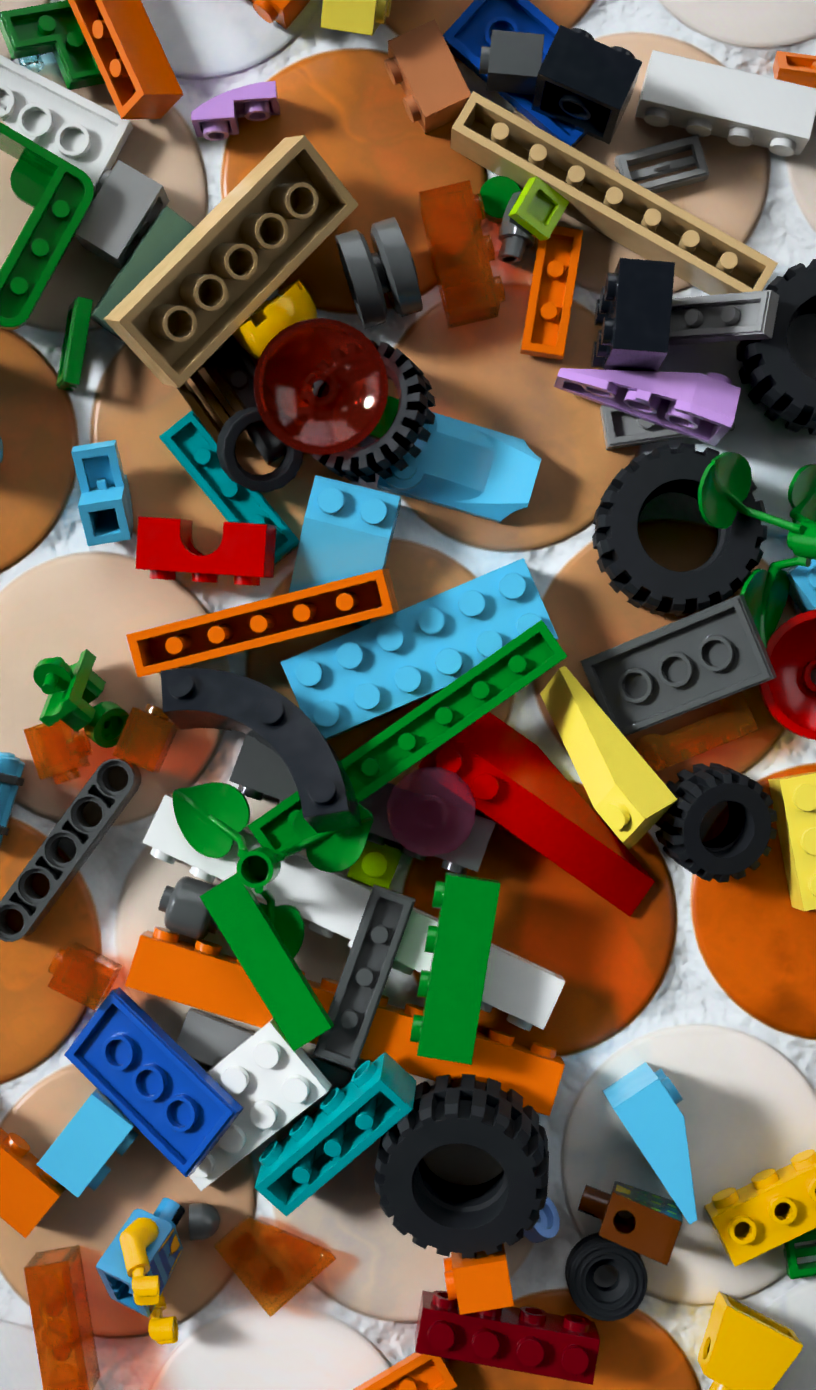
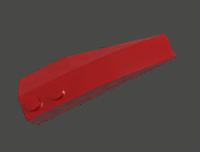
(539, 806)

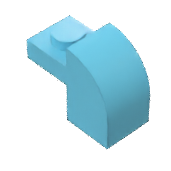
(105, 493)

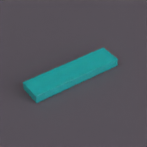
(198, 455)

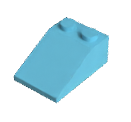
(343, 533)
(650, 1114)

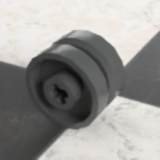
(381, 272)

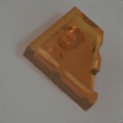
(271, 1261)

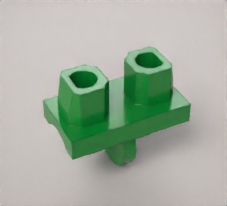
(68, 690)

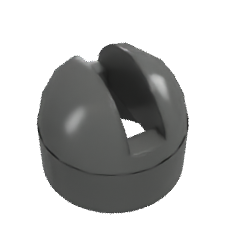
(203, 1221)

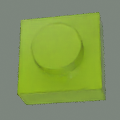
(538, 208)
(376, 865)

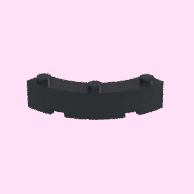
(239, 703)

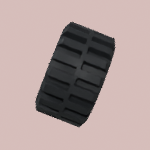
(741, 840)

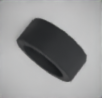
(226, 454)

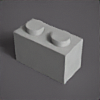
(120, 213)

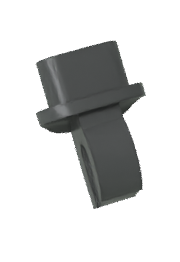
(513, 236)

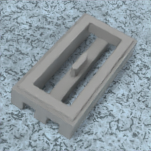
(663, 150)

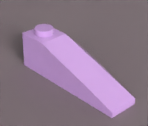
(678, 401)

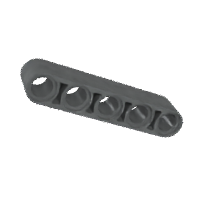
(47, 858)

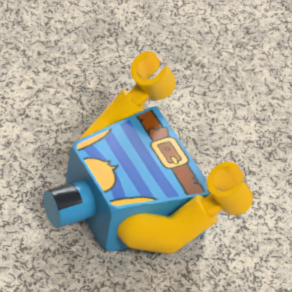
(141, 1264)

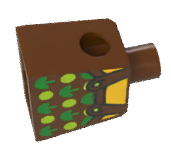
(649, 1231)

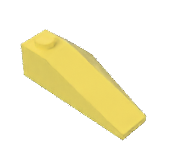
(610, 768)

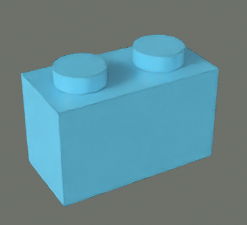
(87, 1143)

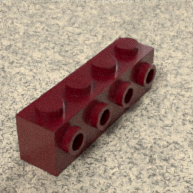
(509, 1338)

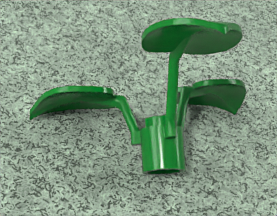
(721, 496)
(217, 812)

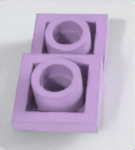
(220, 115)

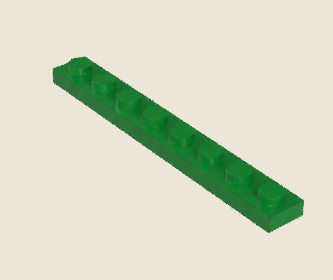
(428, 726)

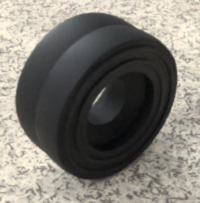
(605, 1302)

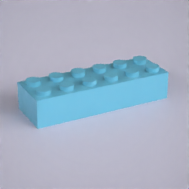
(413, 650)

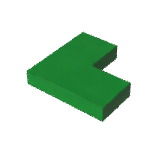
(55, 30)

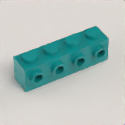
(336, 1133)

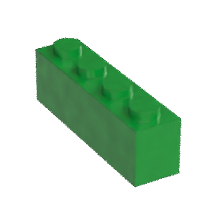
(457, 967)

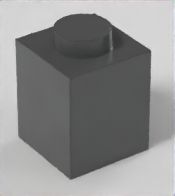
(512, 61)

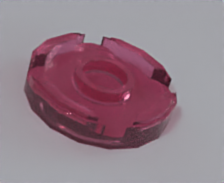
(431, 811)

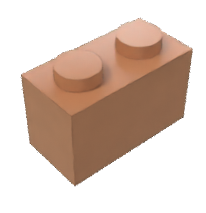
(428, 76)

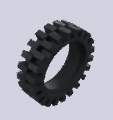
(403, 433)

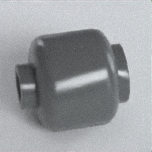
(185, 910)

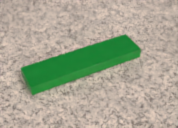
(267, 961)

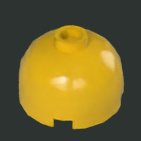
(275, 316)

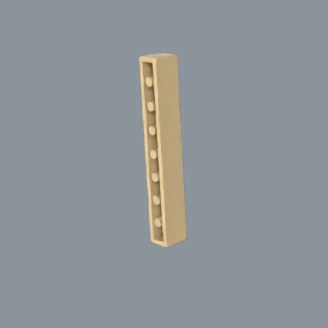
(609, 200)

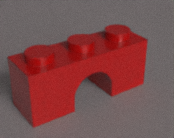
(168, 548)

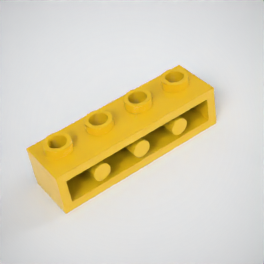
(766, 1211)

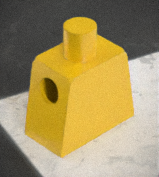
(745, 1347)

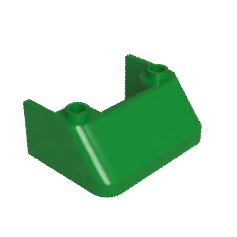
(60, 202)

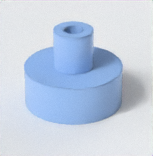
(547, 1224)

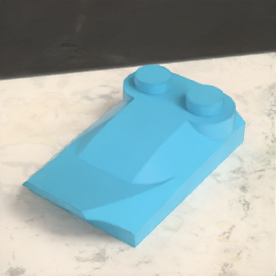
(468, 470)

